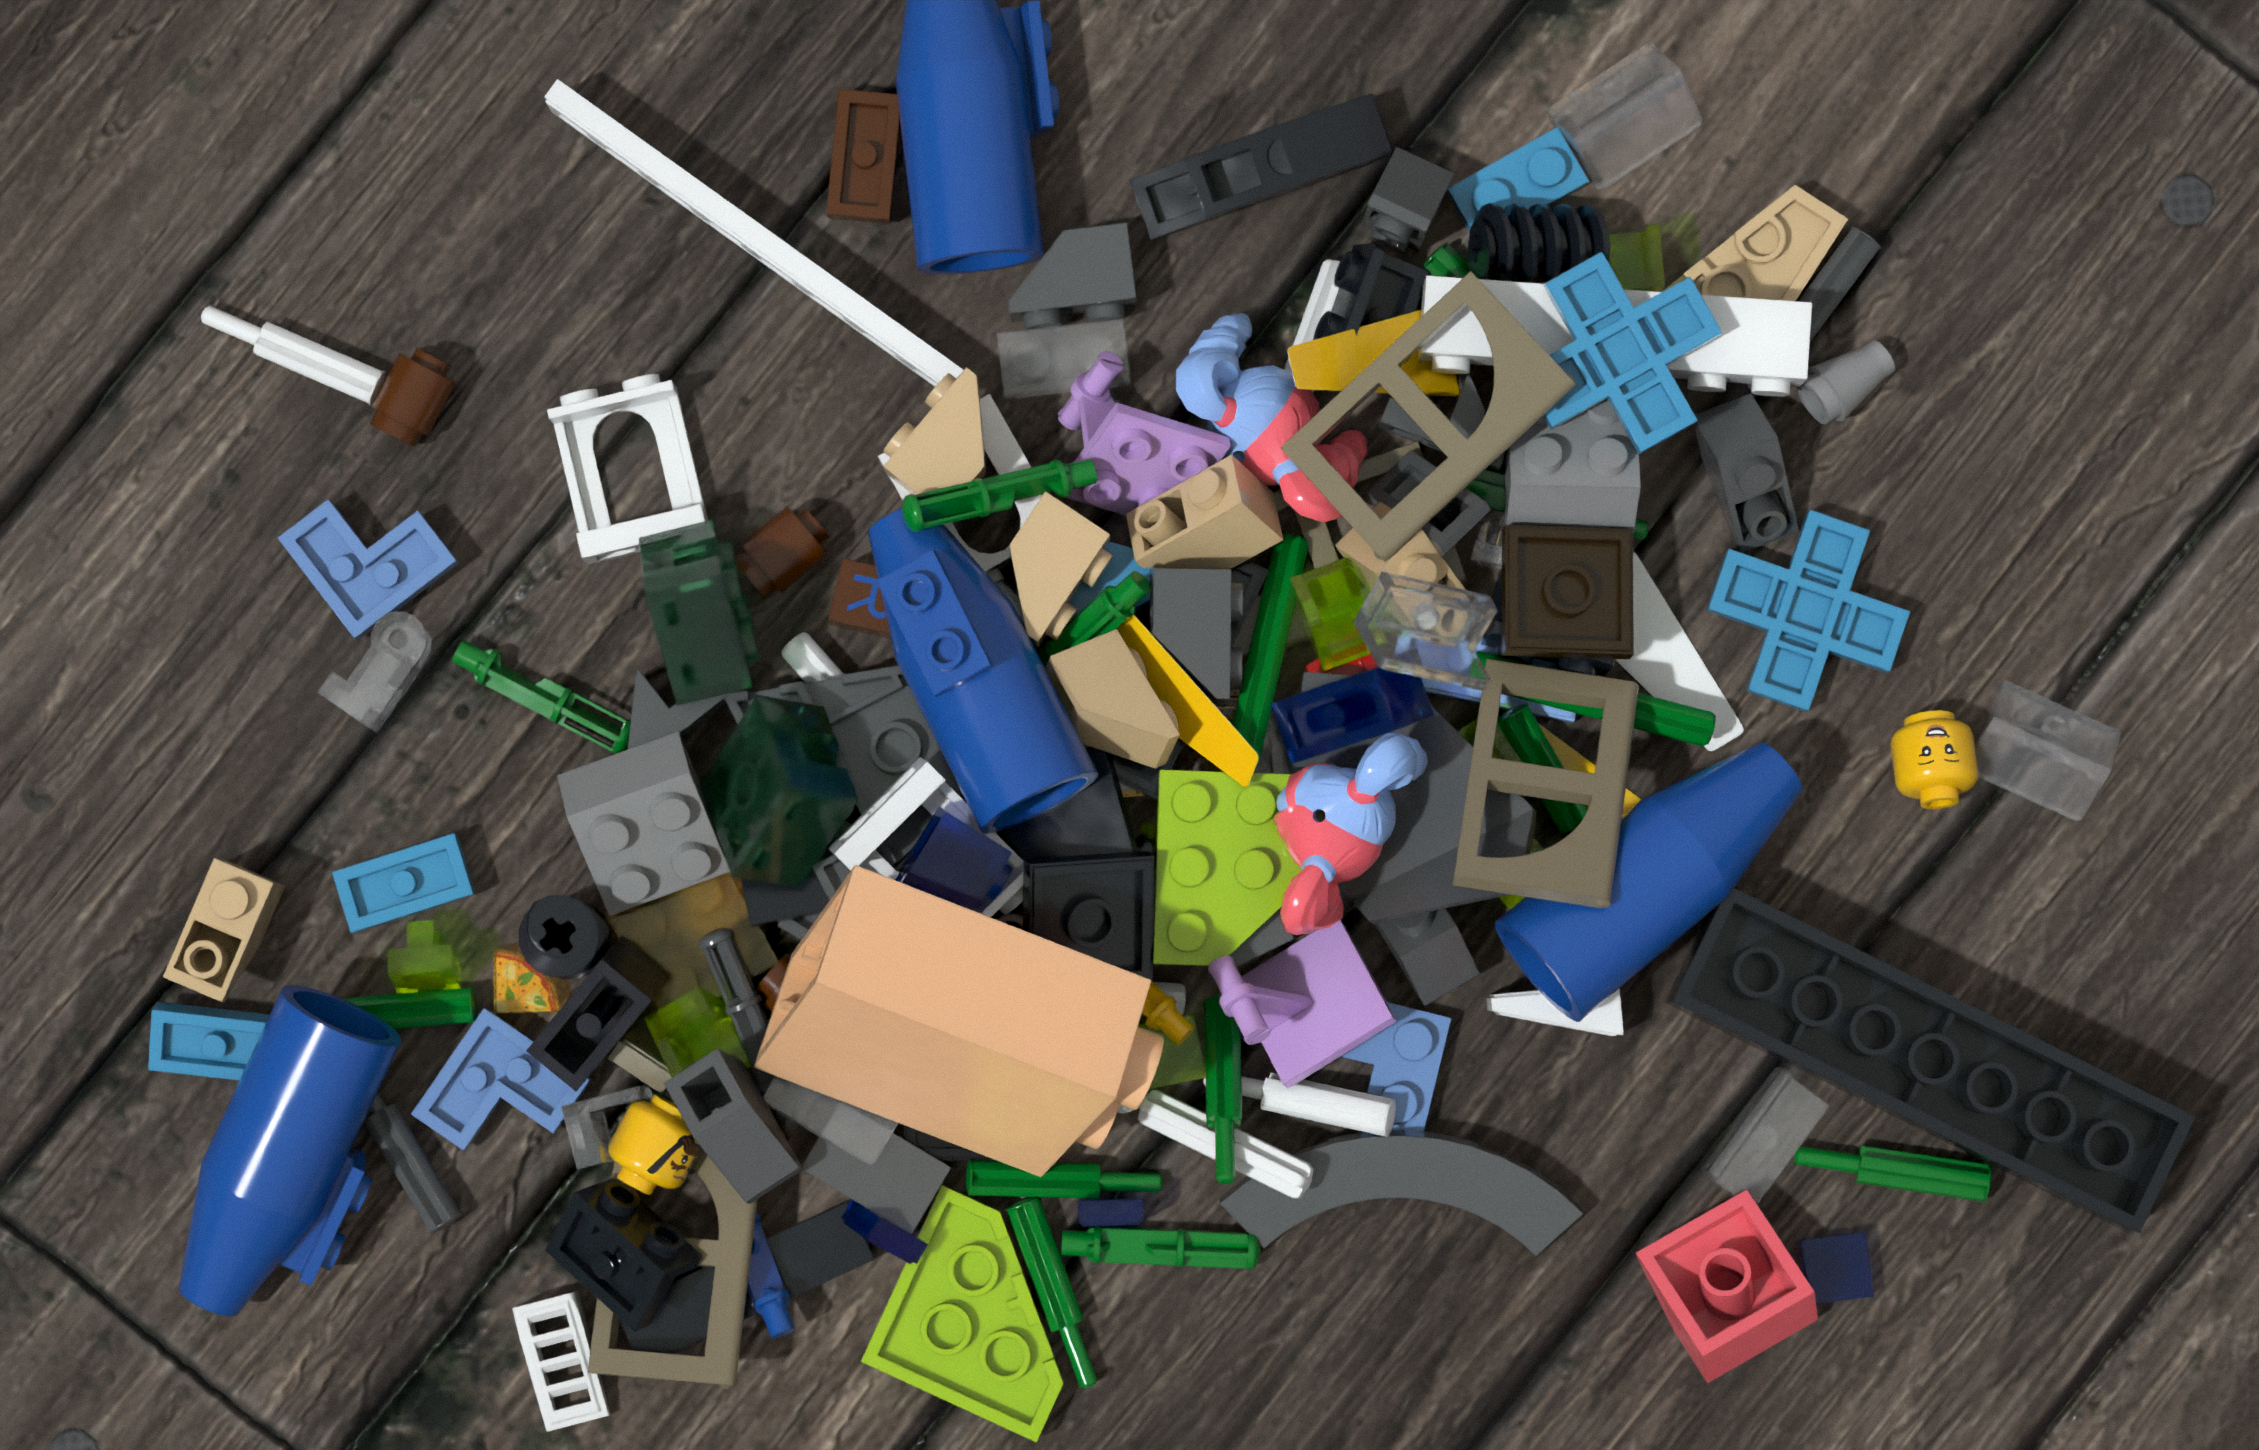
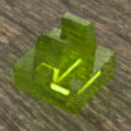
(424, 962)

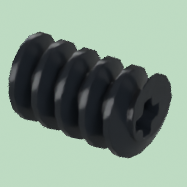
(1534, 240)
(539, 934)

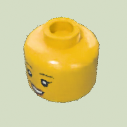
(1934, 759)

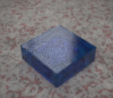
(1110, 1211)
(883, 1233)
(1837, 1266)

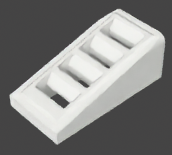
(1535, 1007)
(525, 1318)

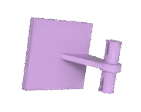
(1132, 449)
(1305, 1002)

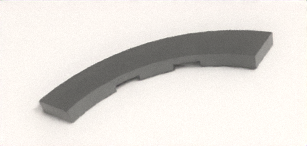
(1411, 1167)

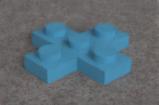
(1626, 350)
(1807, 611)

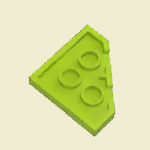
(1216, 863)
(969, 1322)

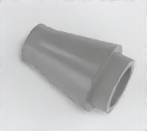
(1844, 381)

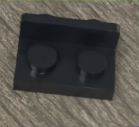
(621, 1250)

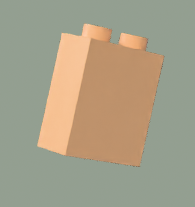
(959, 1025)

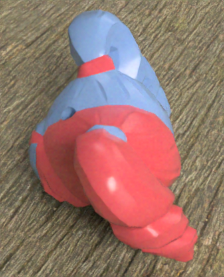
(1260, 414)
(1350, 837)

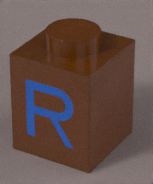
(858, 600)

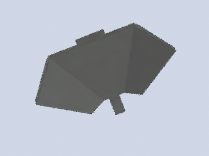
(1421, 853)

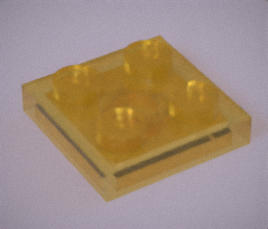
(675, 923)

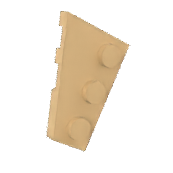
(1771, 252)

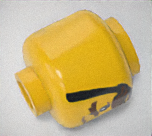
(653, 1146)

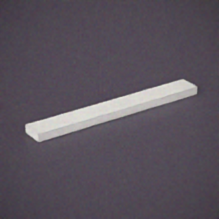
(749, 235)

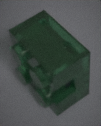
(699, 611)
(778, 791)

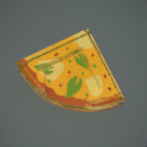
(520, 987)

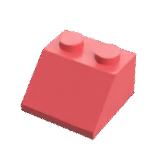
(1728, 1286)

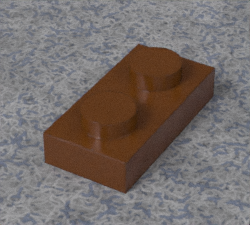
(864, 157)

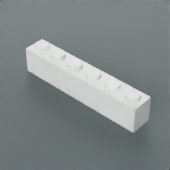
(1759, 341)

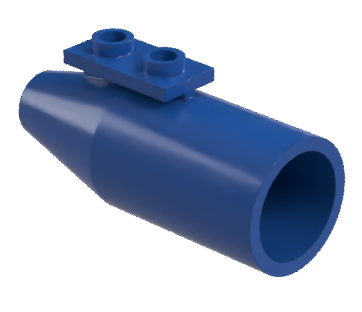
(968, 107)
(976, 677)
(1672, 868)
(281, 1152)

